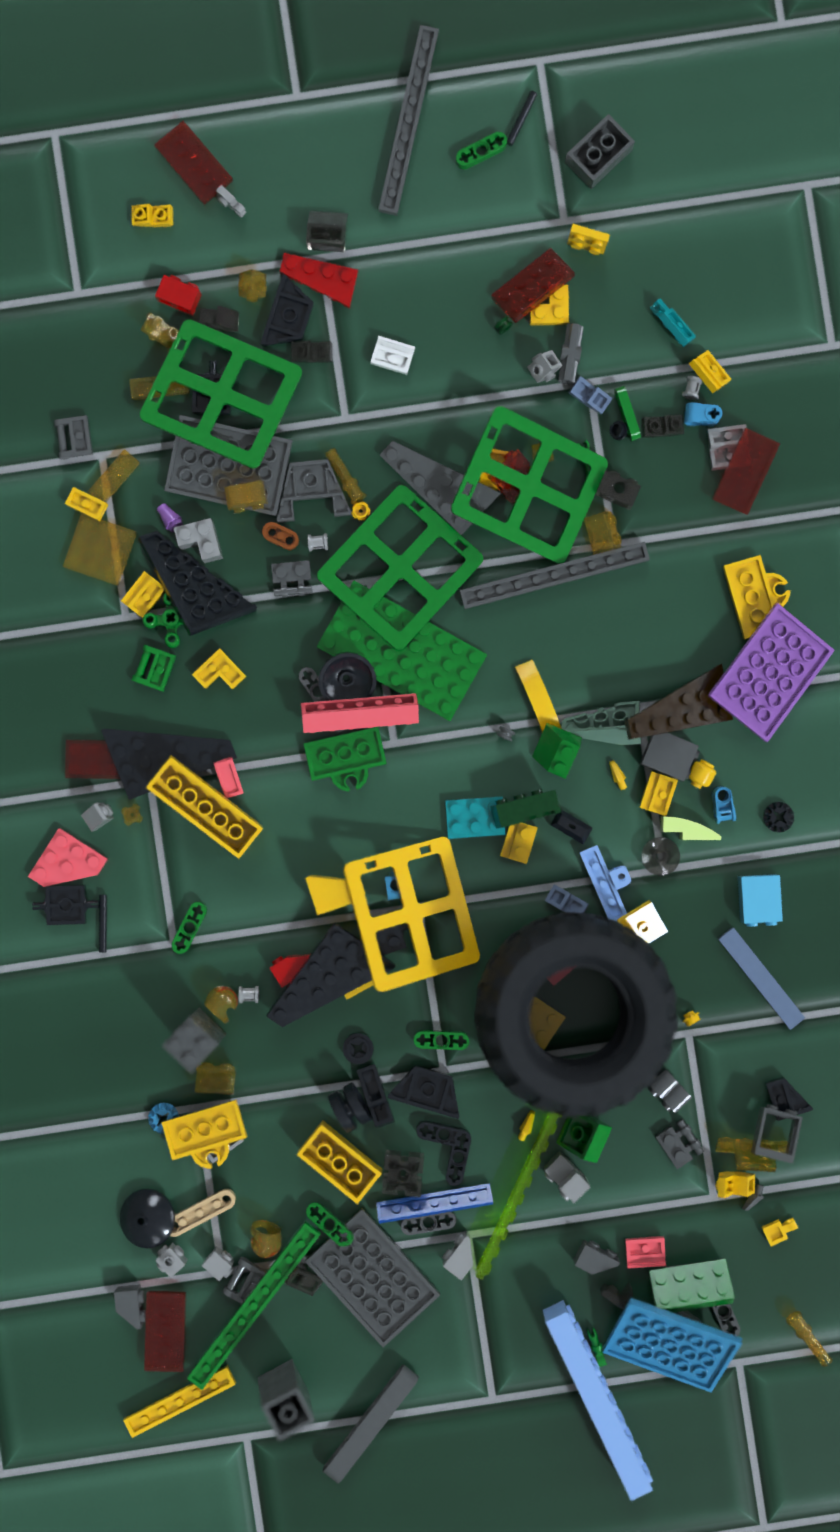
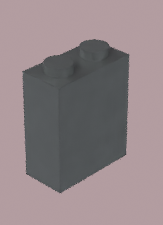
(670, 756)

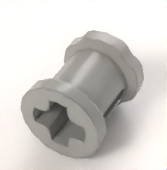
(692, 388)
(317, 542)
(248, 994)

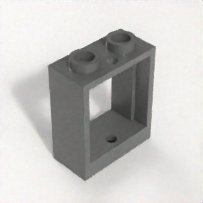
(793, 1135)

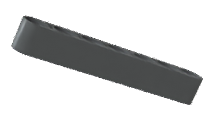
(370, 1423)

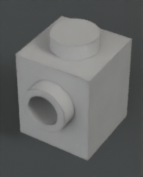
(219, 1263)

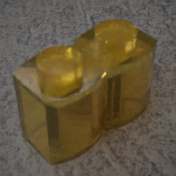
(246, 495)

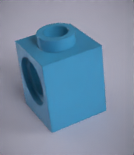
(392, 894)

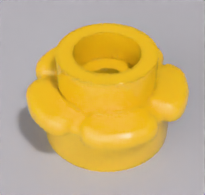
(361, 505)
(691, 1018)

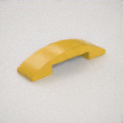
(537, 694)

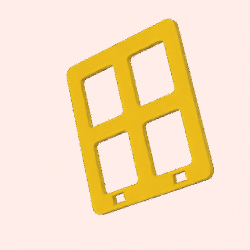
(412, 914)

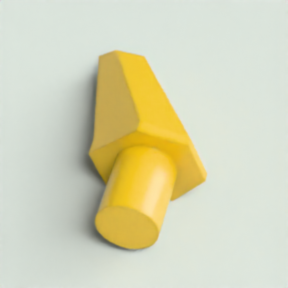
(618, 775)
(526, 1127)

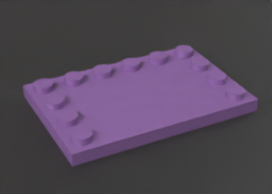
(771, 672)

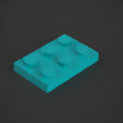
(471, 818)

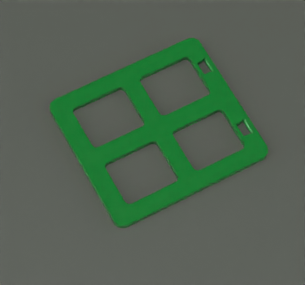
(221, 394)
(529, 485)
(399, 567)

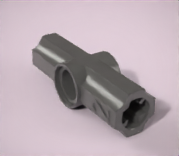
(570, 354)

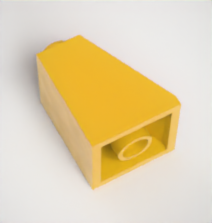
(328, 892)

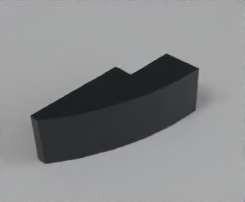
(375, 1096)

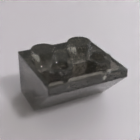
(327, 231)

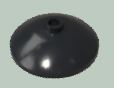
(360, 682)
(157, 1217)

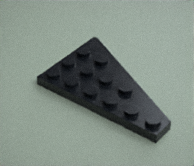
(194, 592)
(142, 754)
(327, 974)

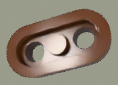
(281, 536)

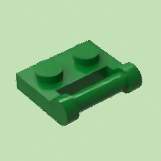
(159, 670)

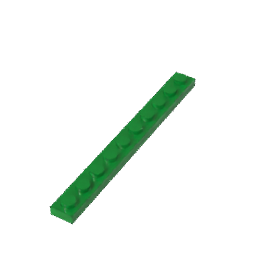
(253, 1305)

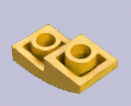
(152, 216)

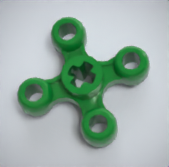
(163, 621)

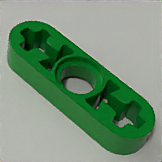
(483, 142)
(627, 412)
(187, 942)
(426, 1045)
(315, 1219)

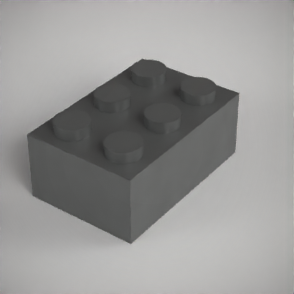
(599, 151)

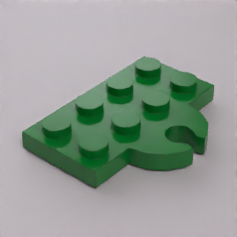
(345, 757)

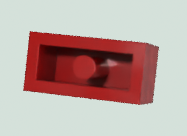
(178, 294)

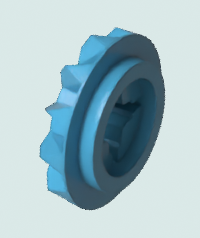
(161, 1109)

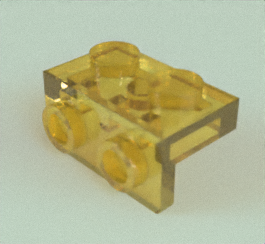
(603, 532)
(215, 1079)

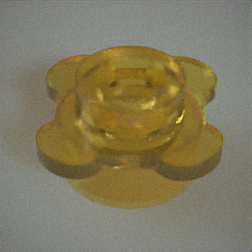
(135, 810)

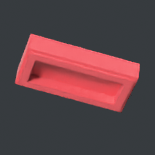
(228, 777)

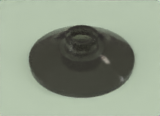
(670, 858)

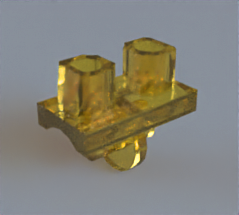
(159, 330)

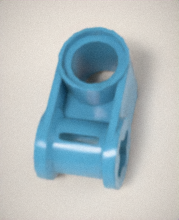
(699, 414)
(723, 806)

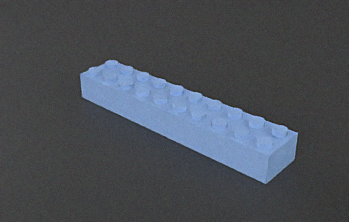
(598, 1399)

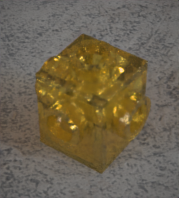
(252, 285)

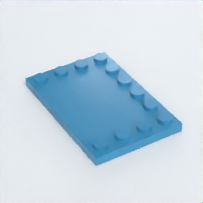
(671, 1345)

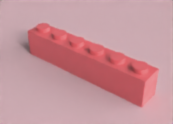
(359, 713)

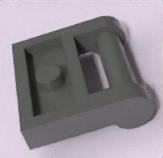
(79, 436)
(251, 1281)

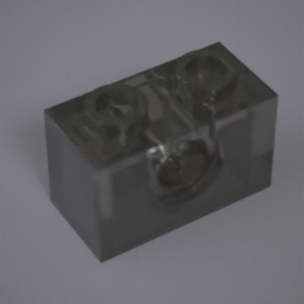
(606, 489)

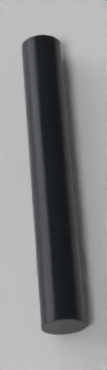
(521, 118)
(102, 923)

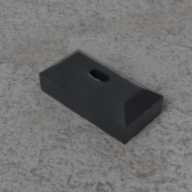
(581, 829)

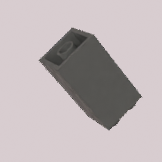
(194, 1040)
(285, 1400)

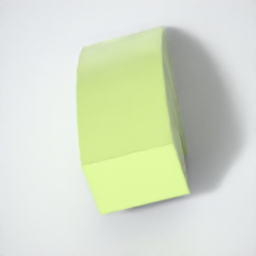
(688, 829)

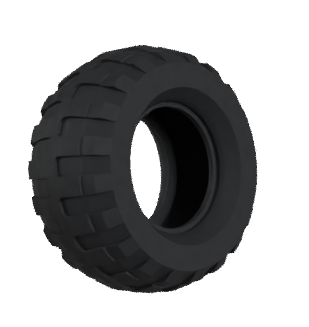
(630, 1057)

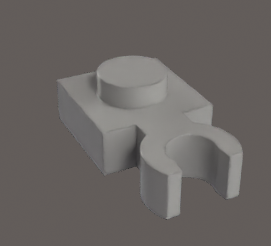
(229, 200)

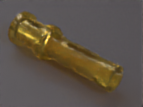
(350, 484)
(804, 1332)

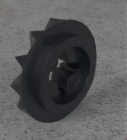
(769, 817)
(360, 1057)

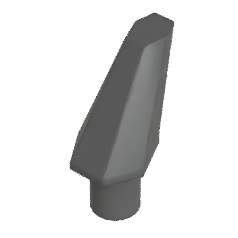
(754, 1198)

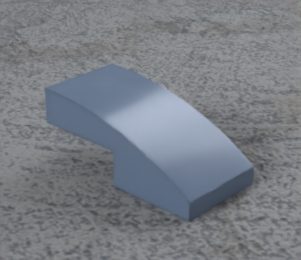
(589, 395)
(565, 901)

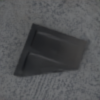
(786, 1097)

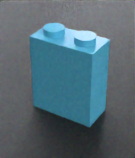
(760, 899)

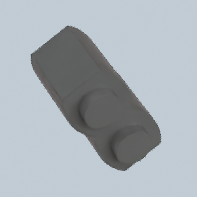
(669, 1090)

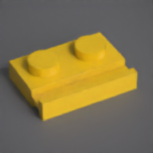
(710, 371)
(143, 594)
(658, 793)
(519, 842)

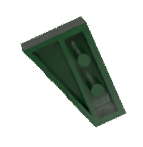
(525, 808)

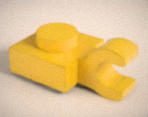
(776, 1232)

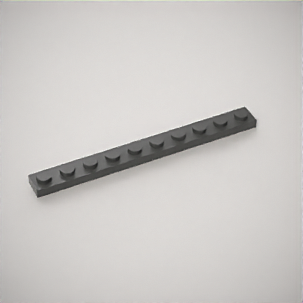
(408, 120)
(554, 575)

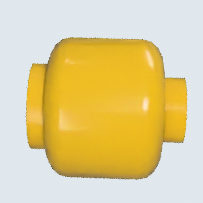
(702, 774)

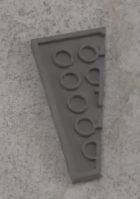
(437, 483)

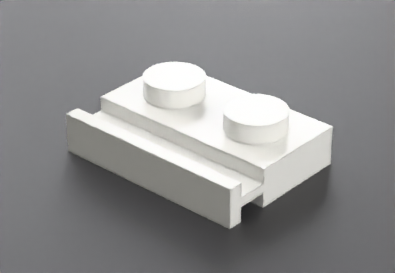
(392, 355)

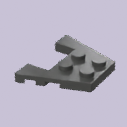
(311, 481)

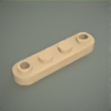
(203, 1211)

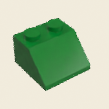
(557, 750)
(584, 1137)

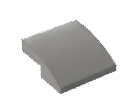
(722, 444)

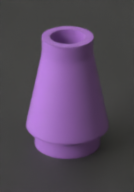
(169, 517)

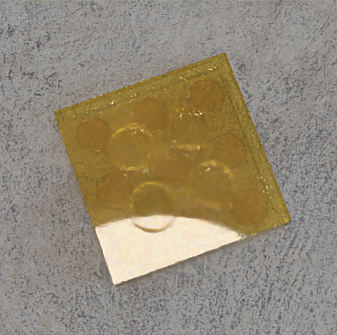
(99, 549)

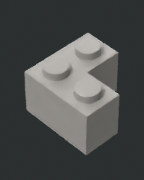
(202, 535)
(569, 1178)

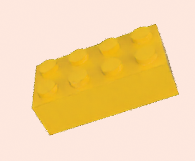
(339, 1162)

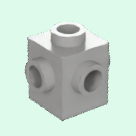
(544, 366)
(171, 1259)

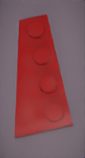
(322, 277)

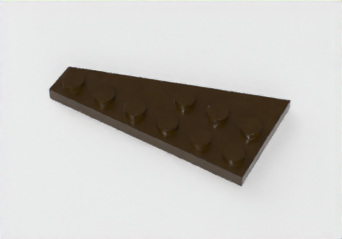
(681, 709)

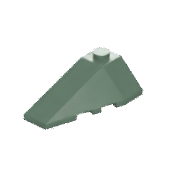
(604, 724)

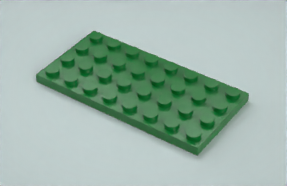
(431, 664)

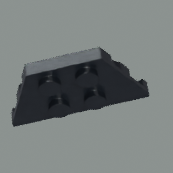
(288, 315)
(428, 1091)

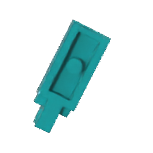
(673, 322)

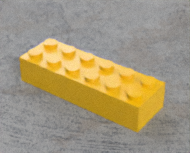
(204, 806)

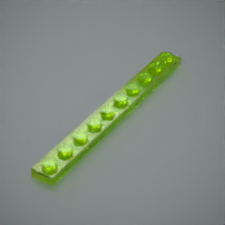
(516, 1196)

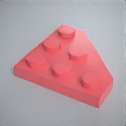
(66, 861)

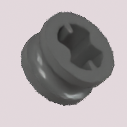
(505, 733)

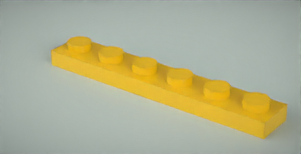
(178, 1402)

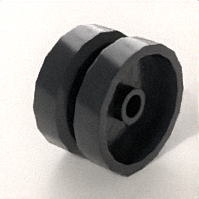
(349, 1107)

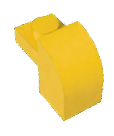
(735, 1183)

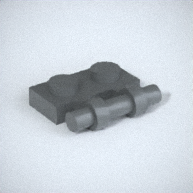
(291, 572)
(675, 1148)

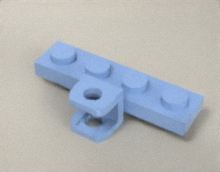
(606, 882)

